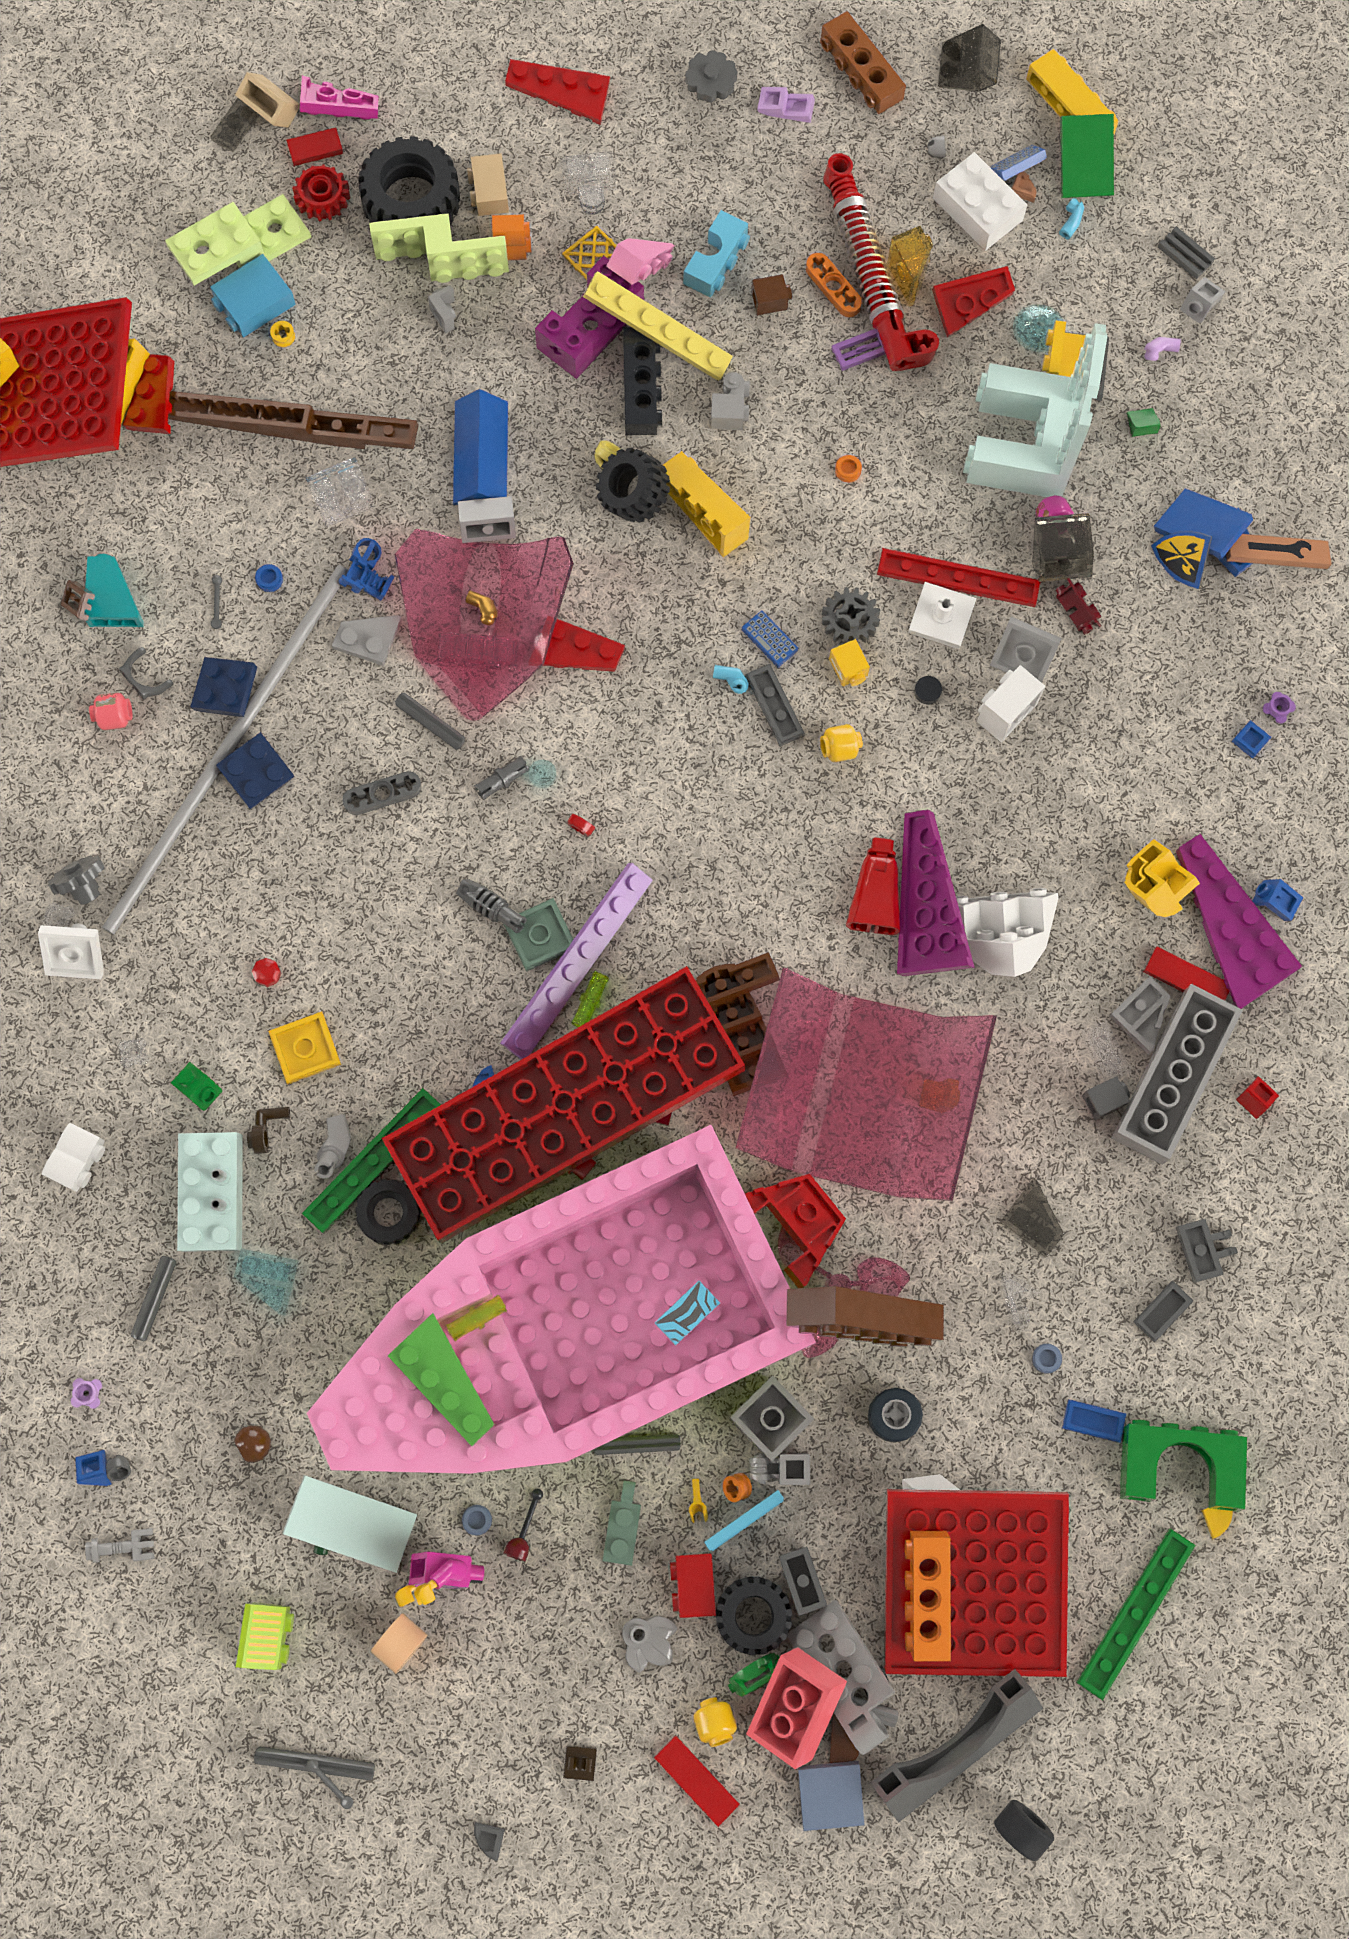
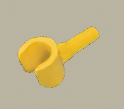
(697, 1505)

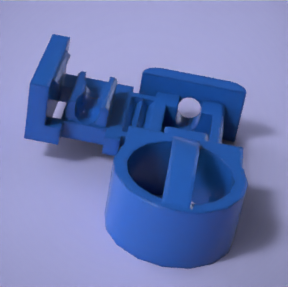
(364, 577)

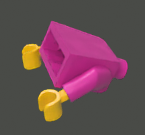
(437, 1571)

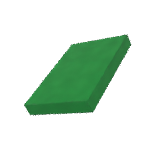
(1087, 155)

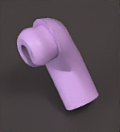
(1161, 344)

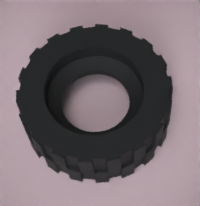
(368, 1202)

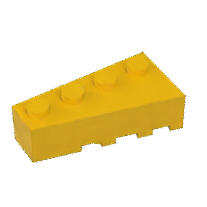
(707, 504)

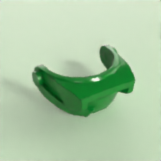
(737, 1681)

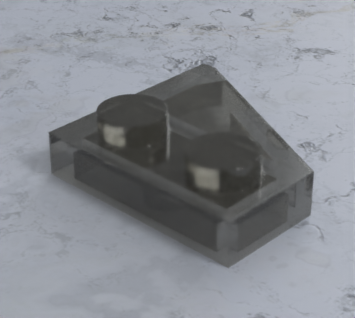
(1034, 1220)

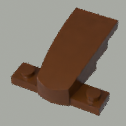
(728, 993)

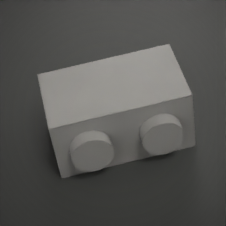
(486, 519)

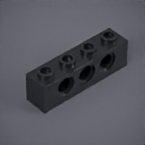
(641, 420)

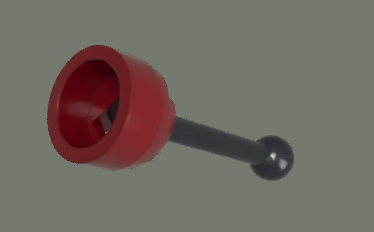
(518, 1547)

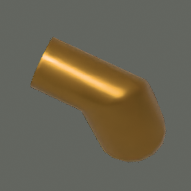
(485, 605)

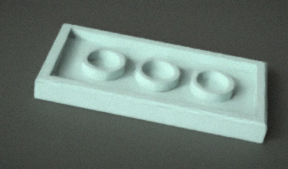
(349, 1524)

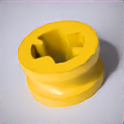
(276, 338)

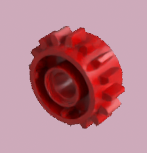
(318, 180)

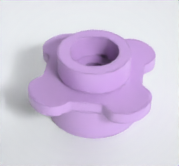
(80, 1387)

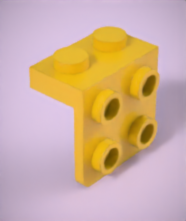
(1063, 350)

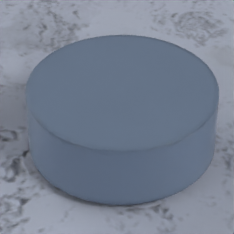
(1046, 1358)
(477, 1520)

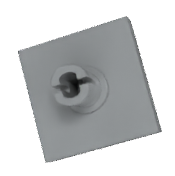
(1026, 647)

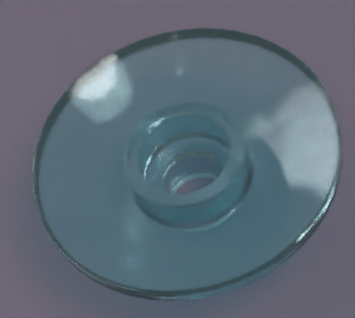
(1028, 332)

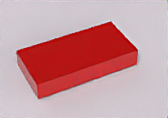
(314, 146)

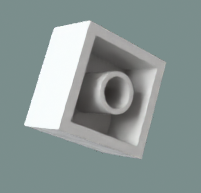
(1010, 703)

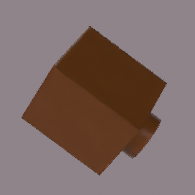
(770, 294)

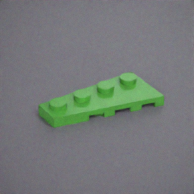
(437, 1372)

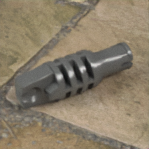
(490, 904)

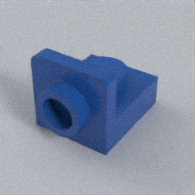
(1278, 898)

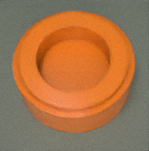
(848, 468)

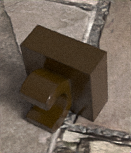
(580, 1763)

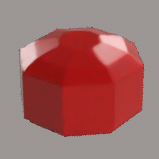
(266, 972)

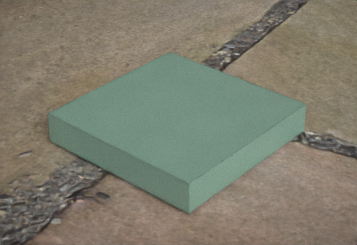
(543, 935)

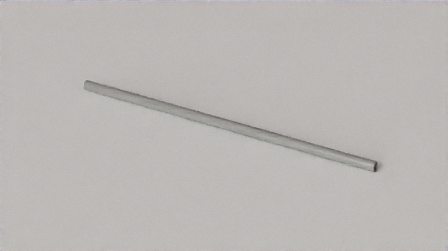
(225, 749)

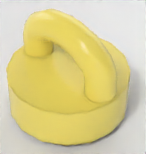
(604, 450)

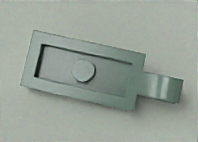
(622, 1527)

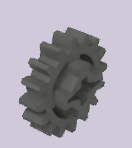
(859, 608)

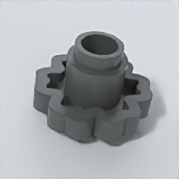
(711, 76)
(78, 879)

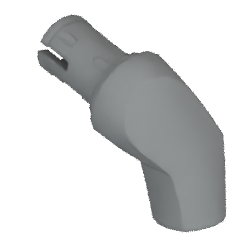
(335, 1147)

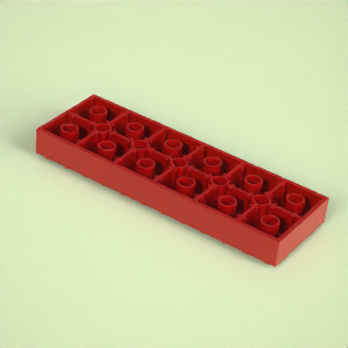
(563, 1104)

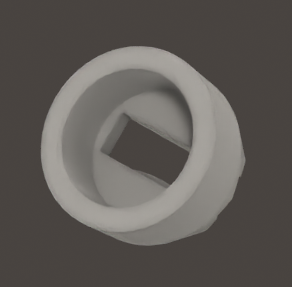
(936, 146)

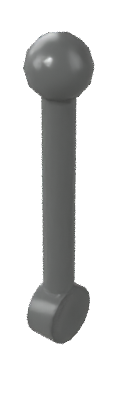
(217, 581)
(345, 1800)

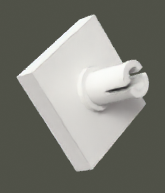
(942, 615)
(71, 951)

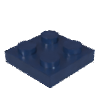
(224, 686)
(255, 770)

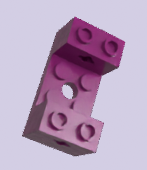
(567, 340)

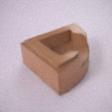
(1024, 187)

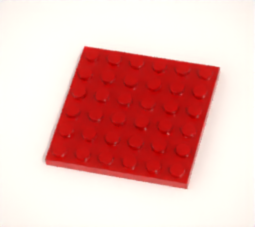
(67, 382)
(1003, 1580)

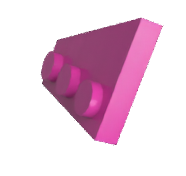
(326, 99)

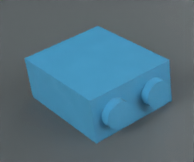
(252, 296)

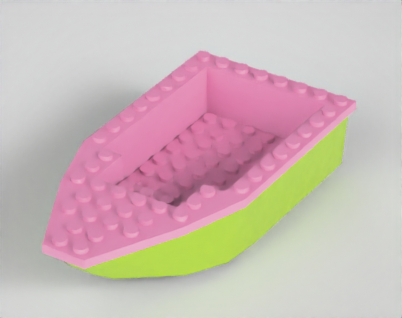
(579, 1331)

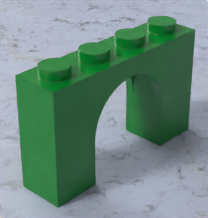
(1223, 1454)

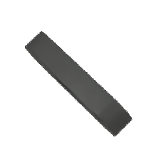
(373, 786)

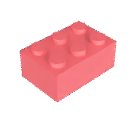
(796, 1707)

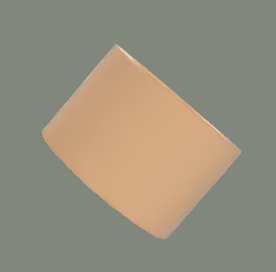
(399, 1643)

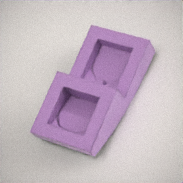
(780, 104)

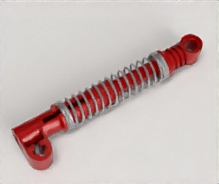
(901, 348)

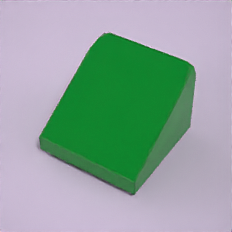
(1143, 422)

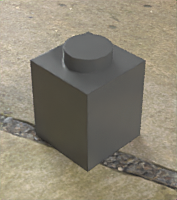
(1106, 1097)

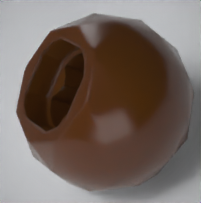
(253, 1443)

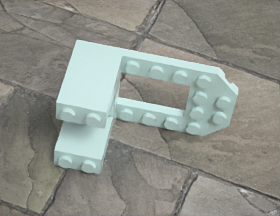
(1061, 416)

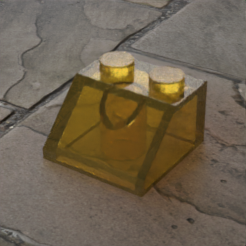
(909, 261)

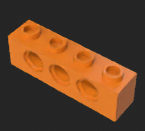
(936, 1643)

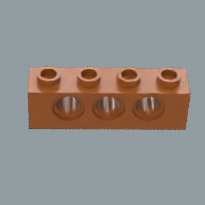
(860, 50)

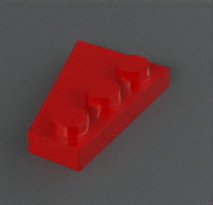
(150, 401)
(582, 649)

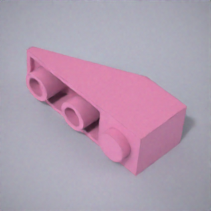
(639, 258)

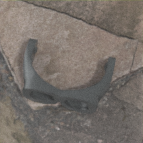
(143, 691)

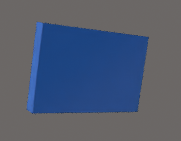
(1207, 516)

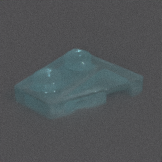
(267, 1277)

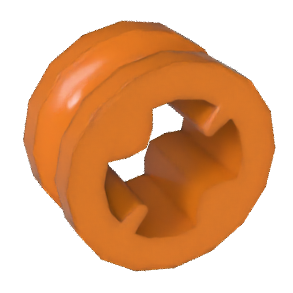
(744, 1487)

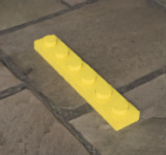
(657, 326)

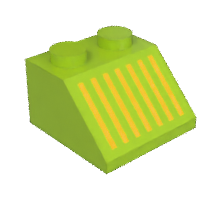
(264, 1636)

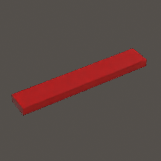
(959, 577)

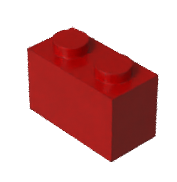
(694, 1585)

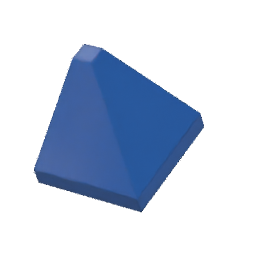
(92, 1469)

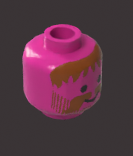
(1053, 506)

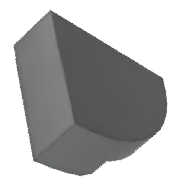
(489, 1839)

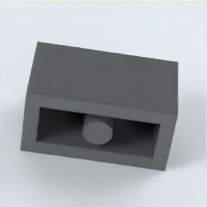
(802, 1580)

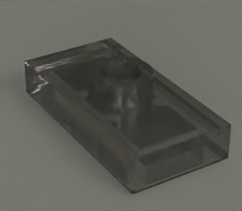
(234, 125)

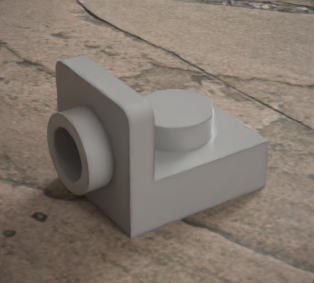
(1201, 300)
(441, 309)

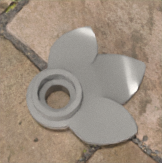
(652, 1644)

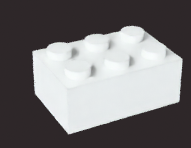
(979, 201)

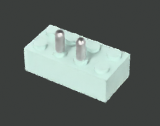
(210, 1191)

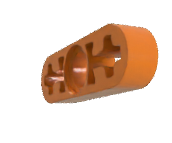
(833, 274)

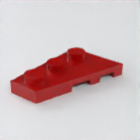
(971, 296)

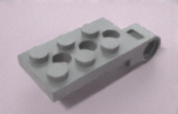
(858, 1721)

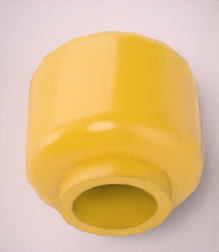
(841, 743)
(715, 1722)

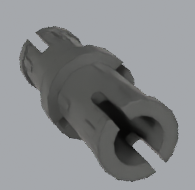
(501, 778)

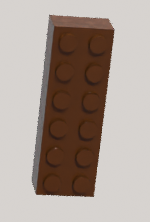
(864, 1316)

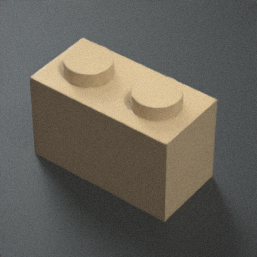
(267, 100)
(489, 184)

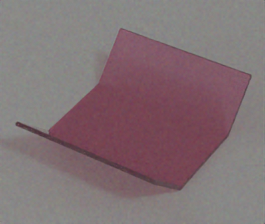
(865, 1091)

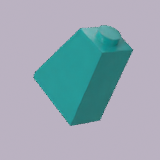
(113, 599)

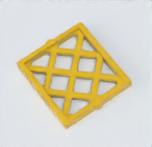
(596, 230)

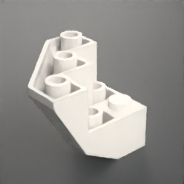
(1008, 929)

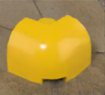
(1158, 880)

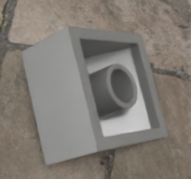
(771, 1418)

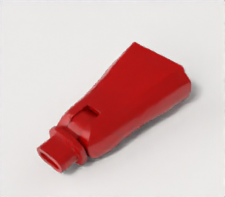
(877, 891)

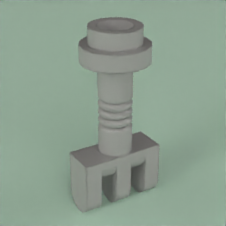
(95, 1550)

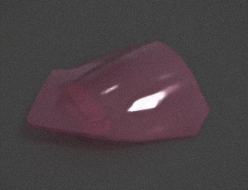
(466, 658)

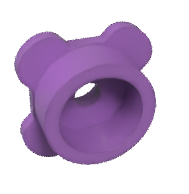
(1282, 700)

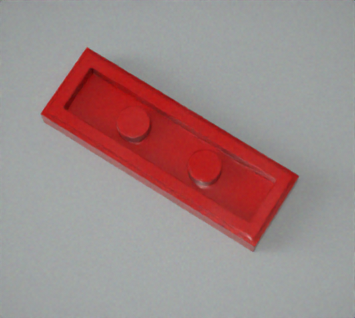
(1181, 974)
(696, 1780)

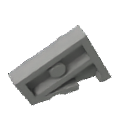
(367, 638)

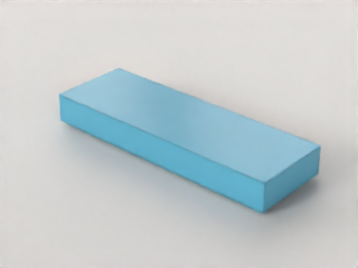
(744, 1521)

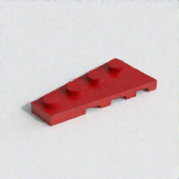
(571, 89)

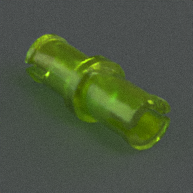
(590, 999)
(476, 1318)

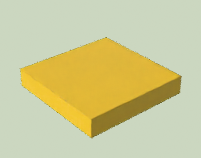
(304, 1047)

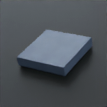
(831, 1795)

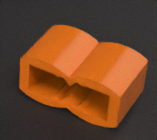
(516, 235)

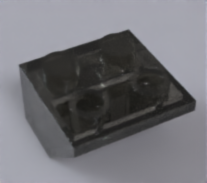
(970, 60)
(1063, 547)

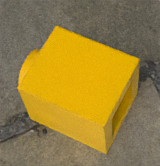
(849, 663)

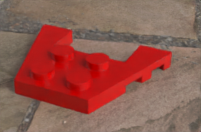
(806, 1216)

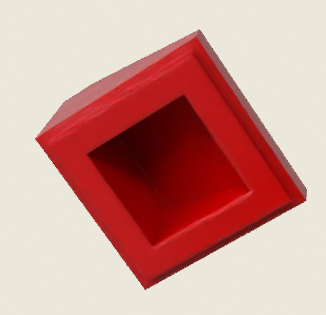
(1257, 1097)

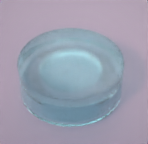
(542, 773)

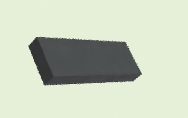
(774, 705)

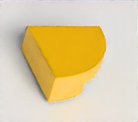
(1217, 1521)

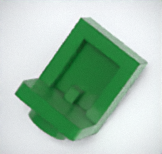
(196, 1086)

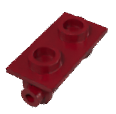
(1073, 597)

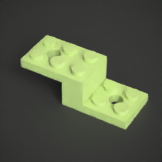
(237, 238)
(445, 258)

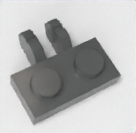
(1200, 1249)

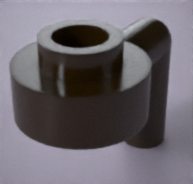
(258, 1137)

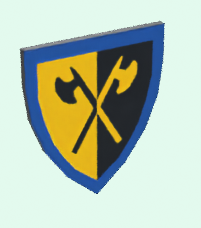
(1184, 555)

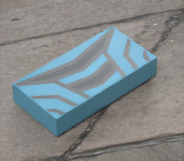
(687, 1313)

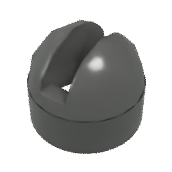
(118, 1474)

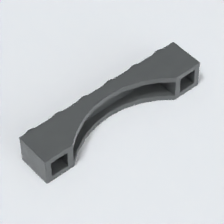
(913, 1782)

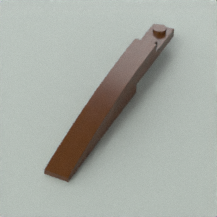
(292, 421)

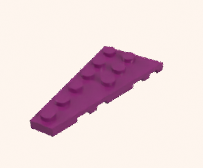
(930, 918)
(1238, 933)

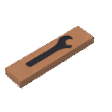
(1280, 551)

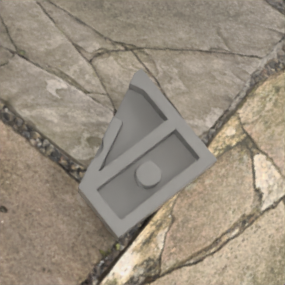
(1143, 1013)

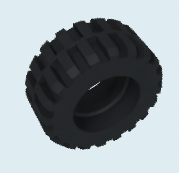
(402, 160)

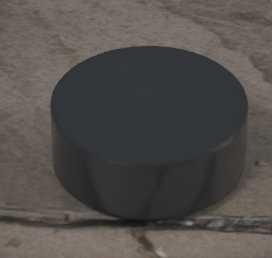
(928, 690)

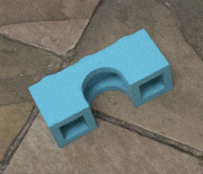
(707, 272)

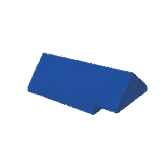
(480, 447)

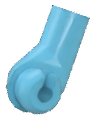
(1074, 220)
(733, 676)

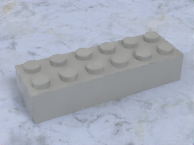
(1176, 1074)

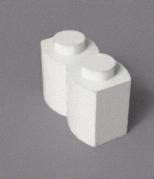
(73, 1157)

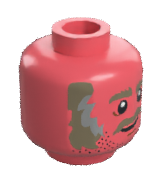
(111, 711)

